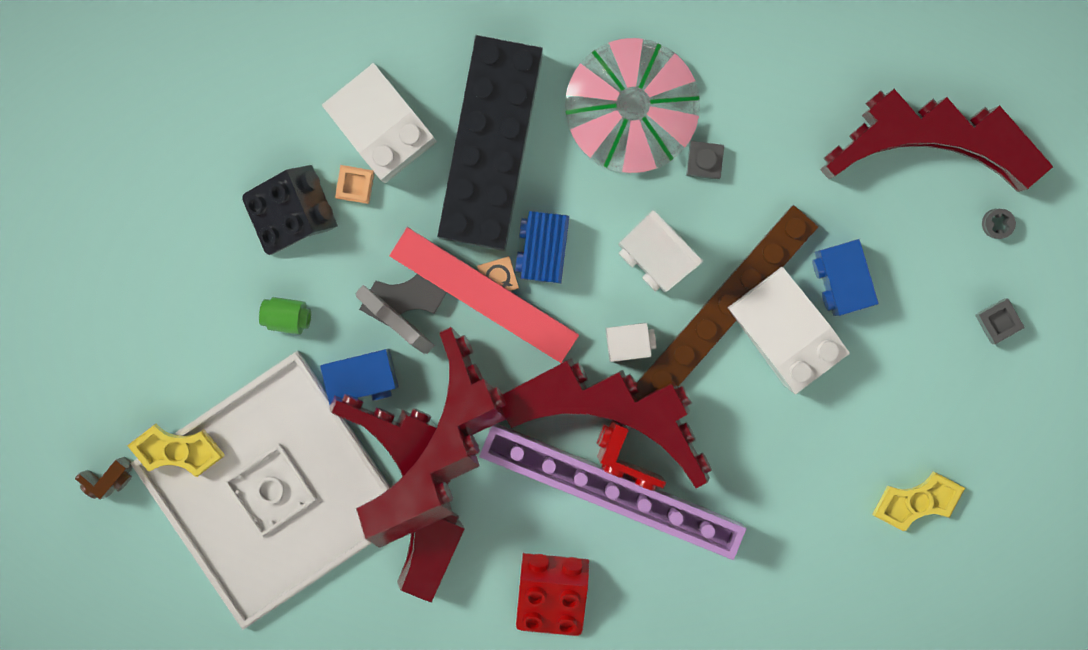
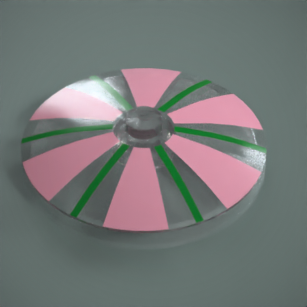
(632, 106)

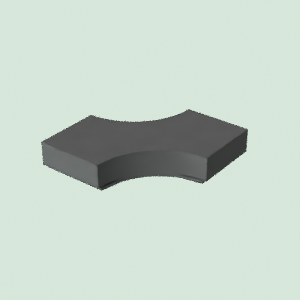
(410, 295)

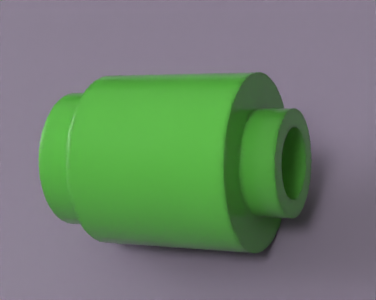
(284, 315)

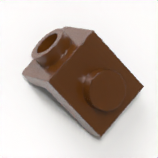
(114, 478)

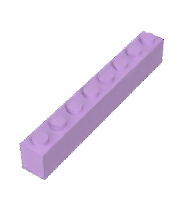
(616, 494)

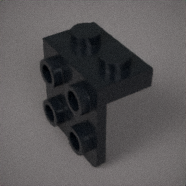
(288, 208)

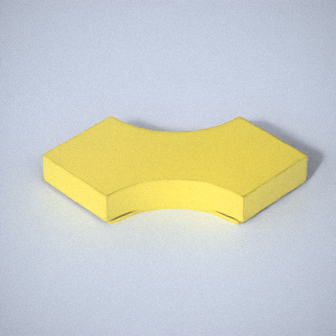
(191, 452)
(932, 496)

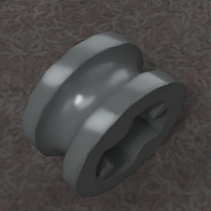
(1009, 222)

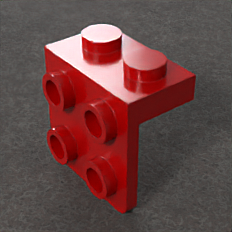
(610, 443)
(552, 594)

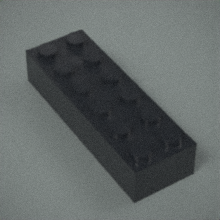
(490, 143)

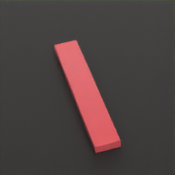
(484, 294)

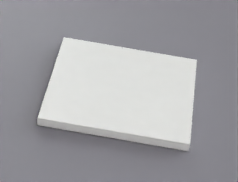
(279, 498)

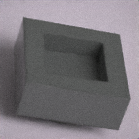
(705, 160)
(999, 321)

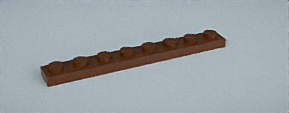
(714, 317)

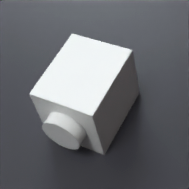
(630, 342)

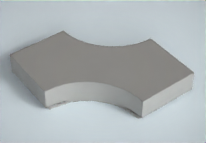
(394, 320)

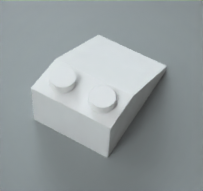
(379, 123)
(658, 253)
(788, 331)

